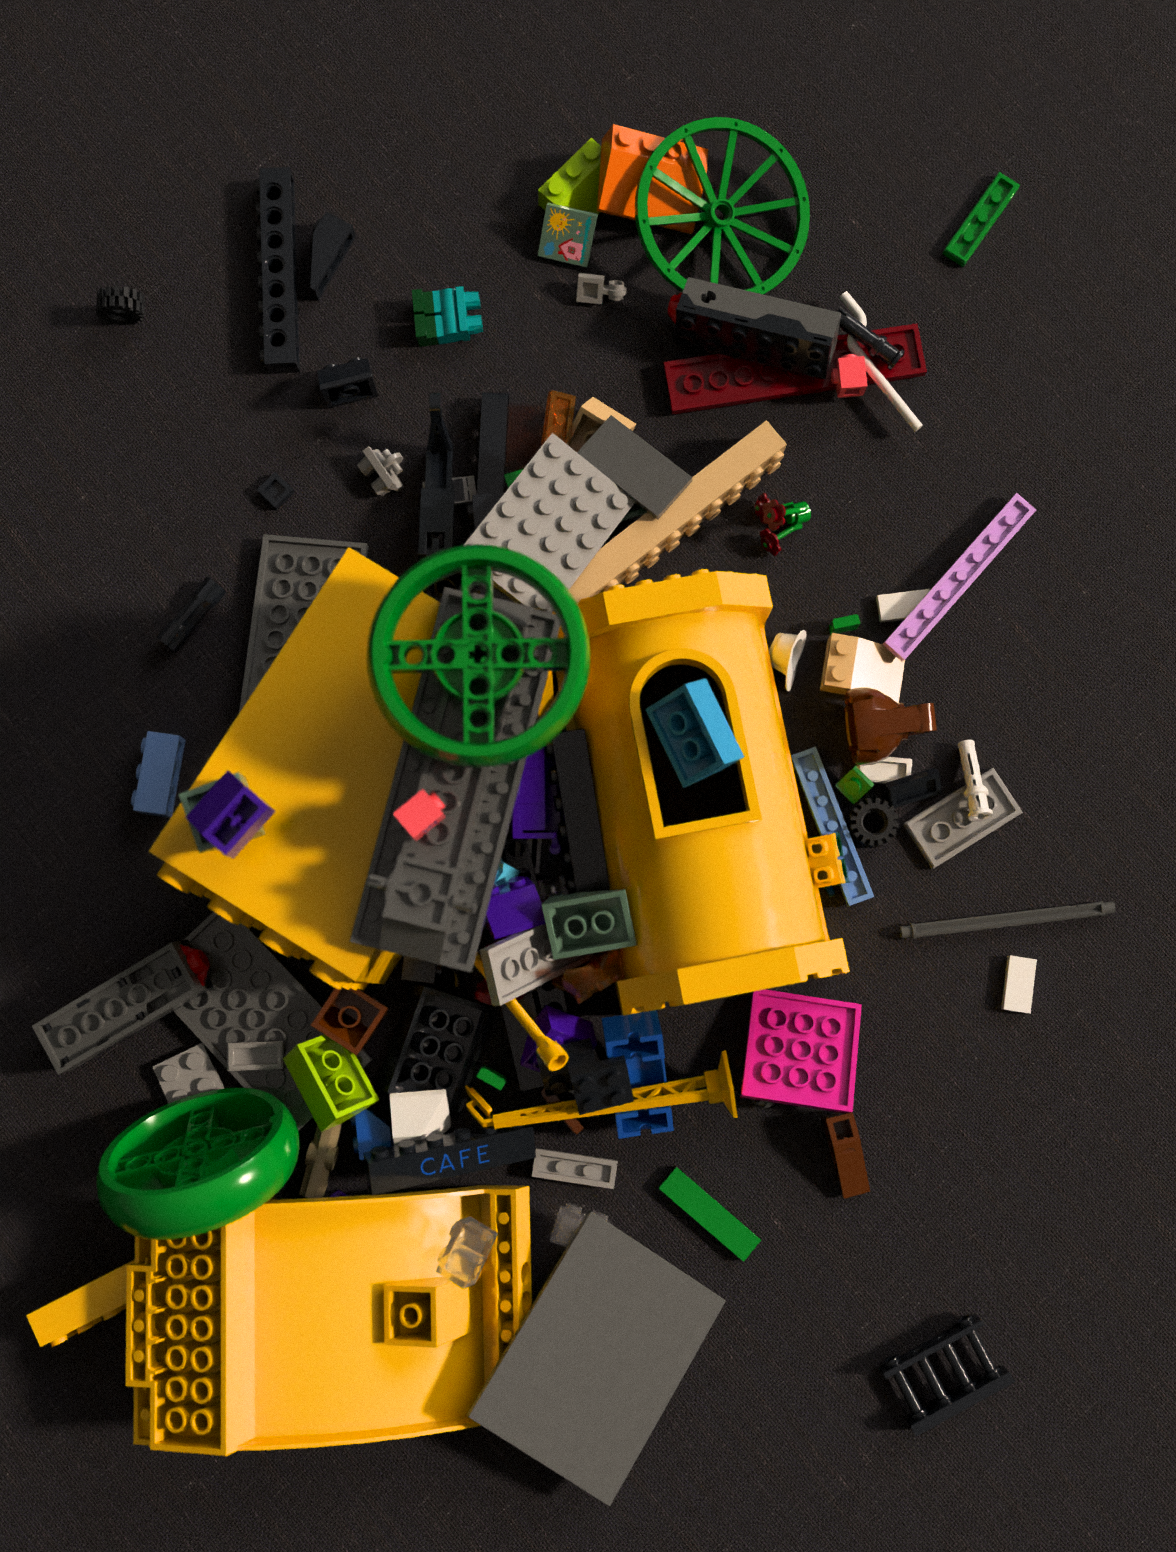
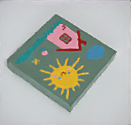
(567, 234)

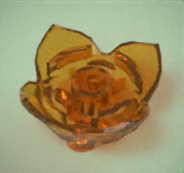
(595, 976)

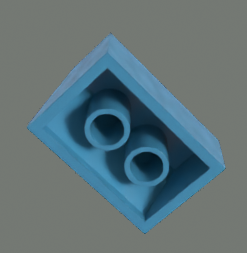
(694, 732)

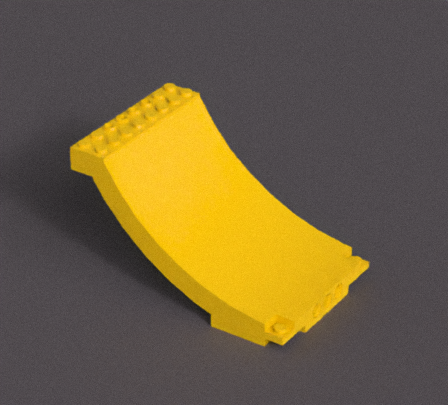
(322, 1322)

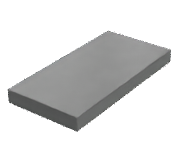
(945, 826)

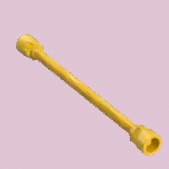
(550, 1051)

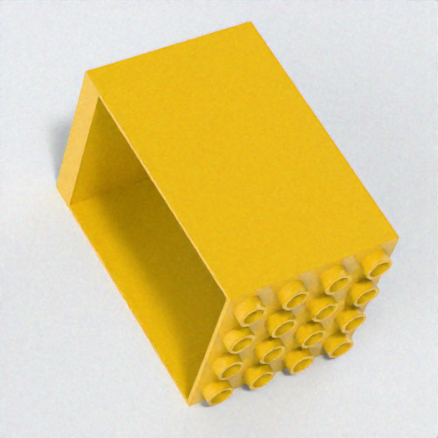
(326, 767)

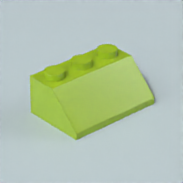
(576, 181)
(330, 1081)

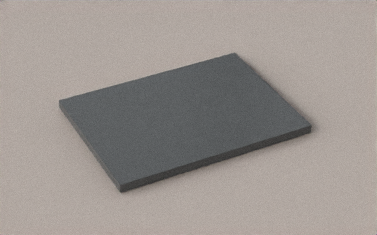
(597, 1358)

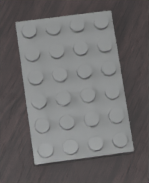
(556, 514)

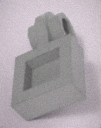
(591, 289)

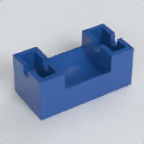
(641, 1042)

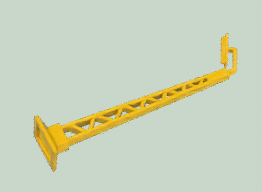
(717, 1082)

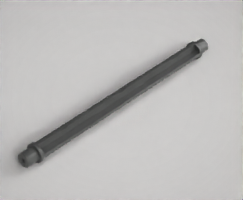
(1007, 919)

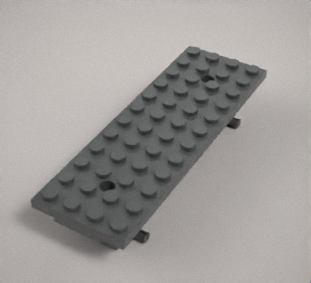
(435, 891)

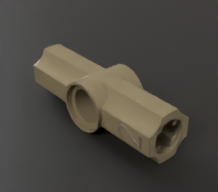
(320, 1162)

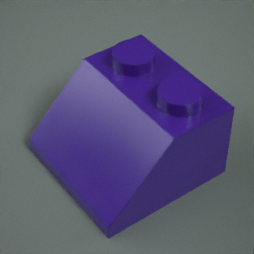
(514, 908)

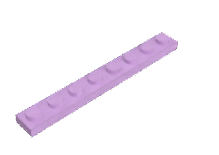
(959, 577)

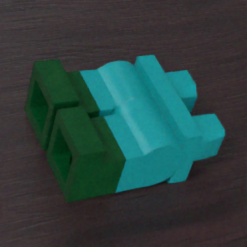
(443, 315)

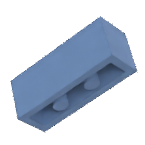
(158, 774)

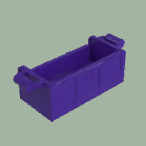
(534, 806)

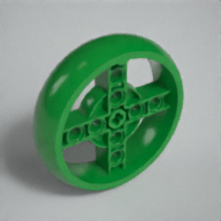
(477, 568)
(198, 1163)

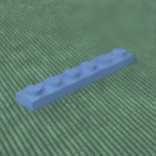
(830, 820)

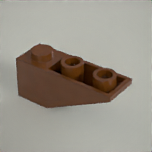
(846, 1153)

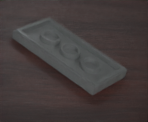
(635, 467)

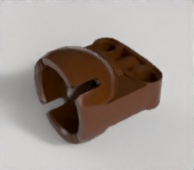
(879, 724)

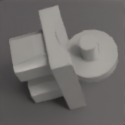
(383, 466)

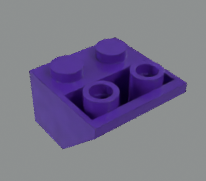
(229, 815)
(560, 1028)

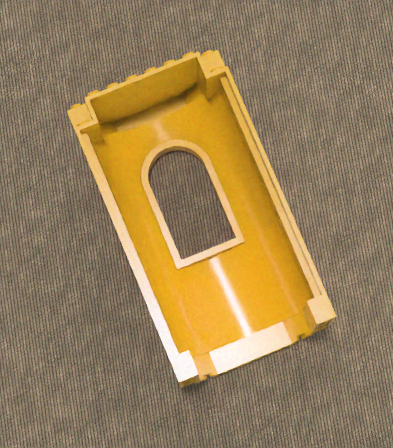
(718, 898)

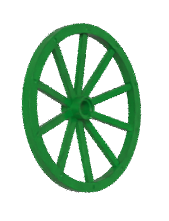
(725, 206)

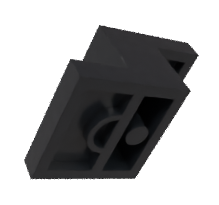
(594, 1083)

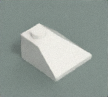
(419, 1114)

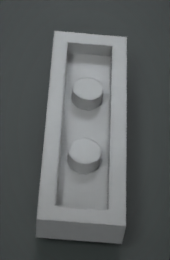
(574, 1168)

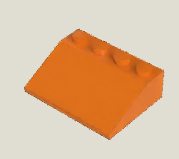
(621, 164)

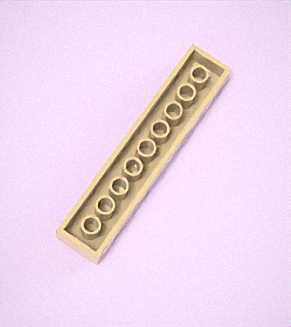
(701, 500)

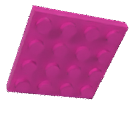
(801, 1051)

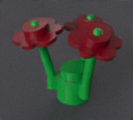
(775, 515)

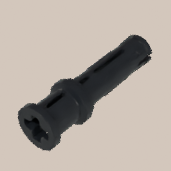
(876, 345)

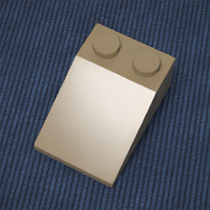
(860, 663)

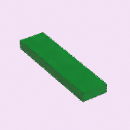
(981, 219)
(709, 1213)

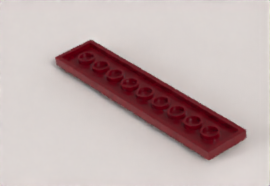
(728, 381)

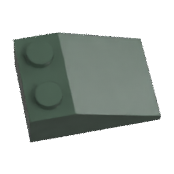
(588, 922)

